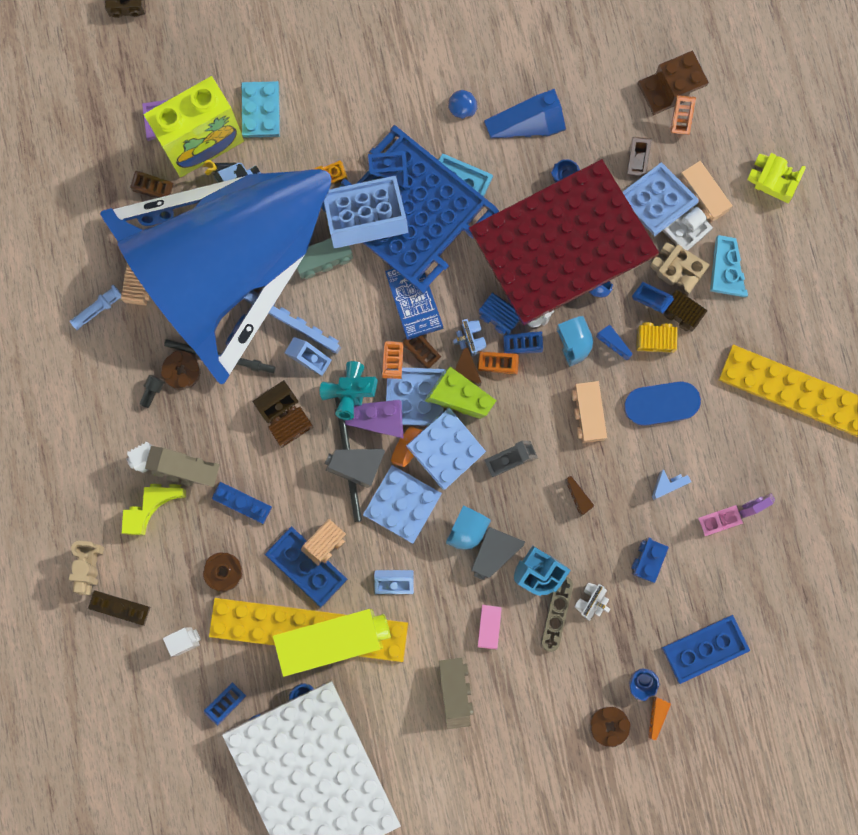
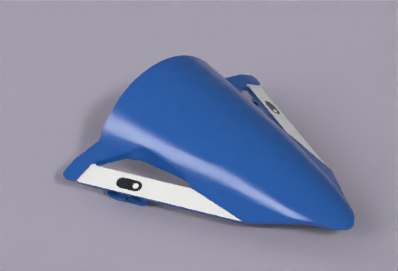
(214, 255)

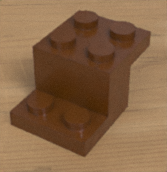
(672, 78)

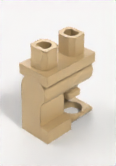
(679, 261)
(84, 568)

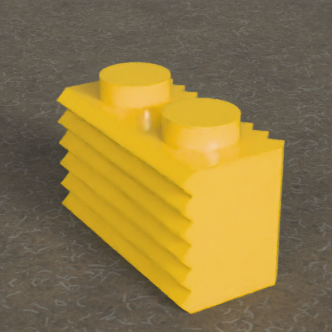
(656, 338)

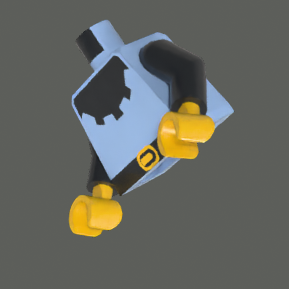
(228, 171)

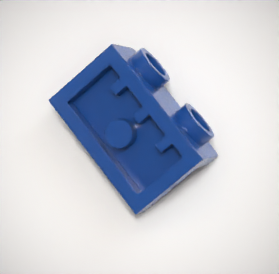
(649, 560)

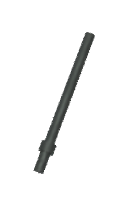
(255, 365)

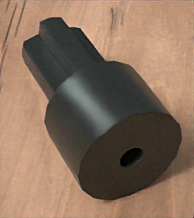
(153, 385)

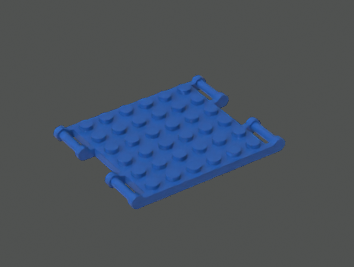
(435, 208)

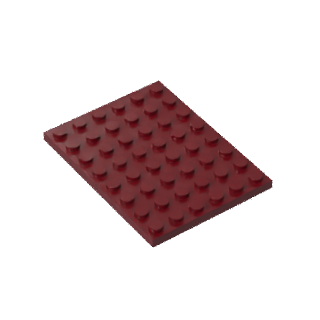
(563, 241)

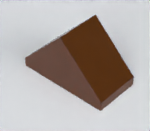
(467, 368)

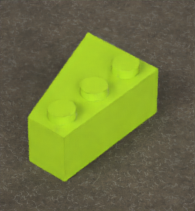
(460, 394)

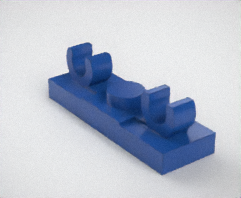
(242, 502)

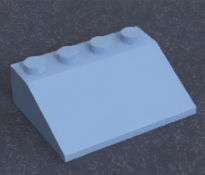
(365, 212)

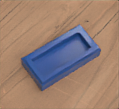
(652, 297)

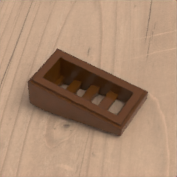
(153, 180)
(416, 354)
(580, 499)

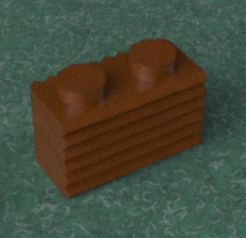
(290, 426)

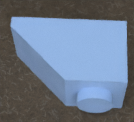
(308, 356)

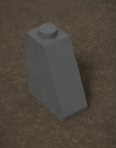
(355, 464)
(495, 552)

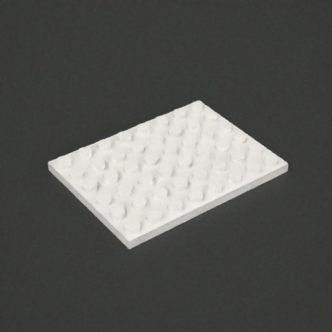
(311, 769)

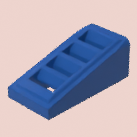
(530, 335)
(613, 341)
(208, 711)

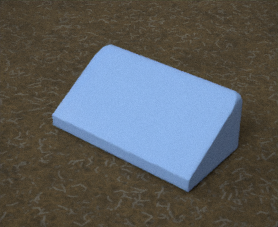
(394, 581)

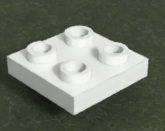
(688, 228)

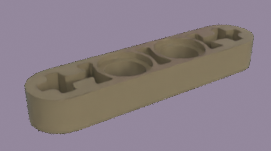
(560, 614)

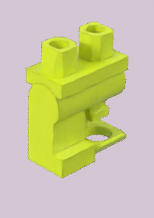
(771, 179)

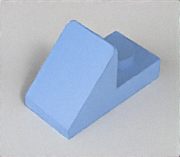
(664, 486)

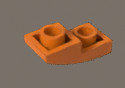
(401, 454)

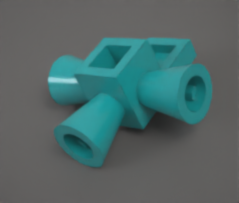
(349, 390)

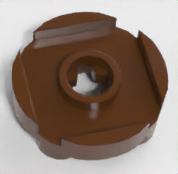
(176, 360)
(212, 569)
(598, 727)

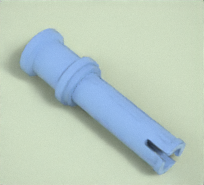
(104, 302)

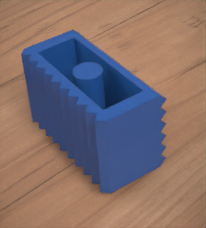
(499, 313)

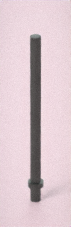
(352, 486)

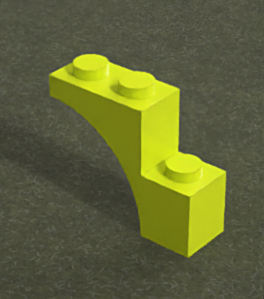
(136, 520)

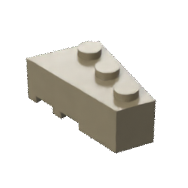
(182, 467)
(455, 693)

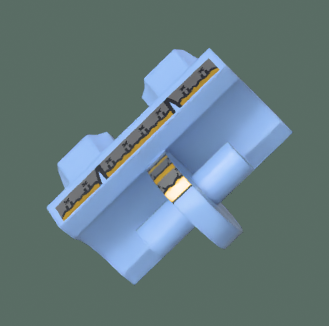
(470, 328)

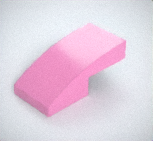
(720, 520)
(489, 627)

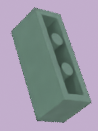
(323, 258)

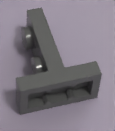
(511, 458)

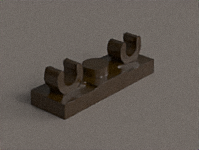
(119, 607)

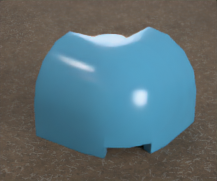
(576, 339)
(468, 529)
(540, 572)

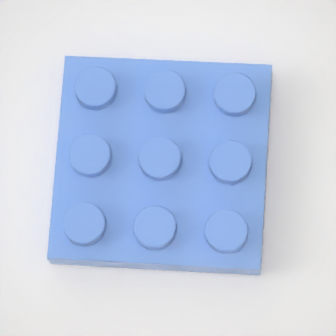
(659, 198)
(412, 391)
(446, 448)
(402, 504)

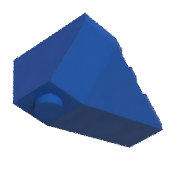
(531, 117)

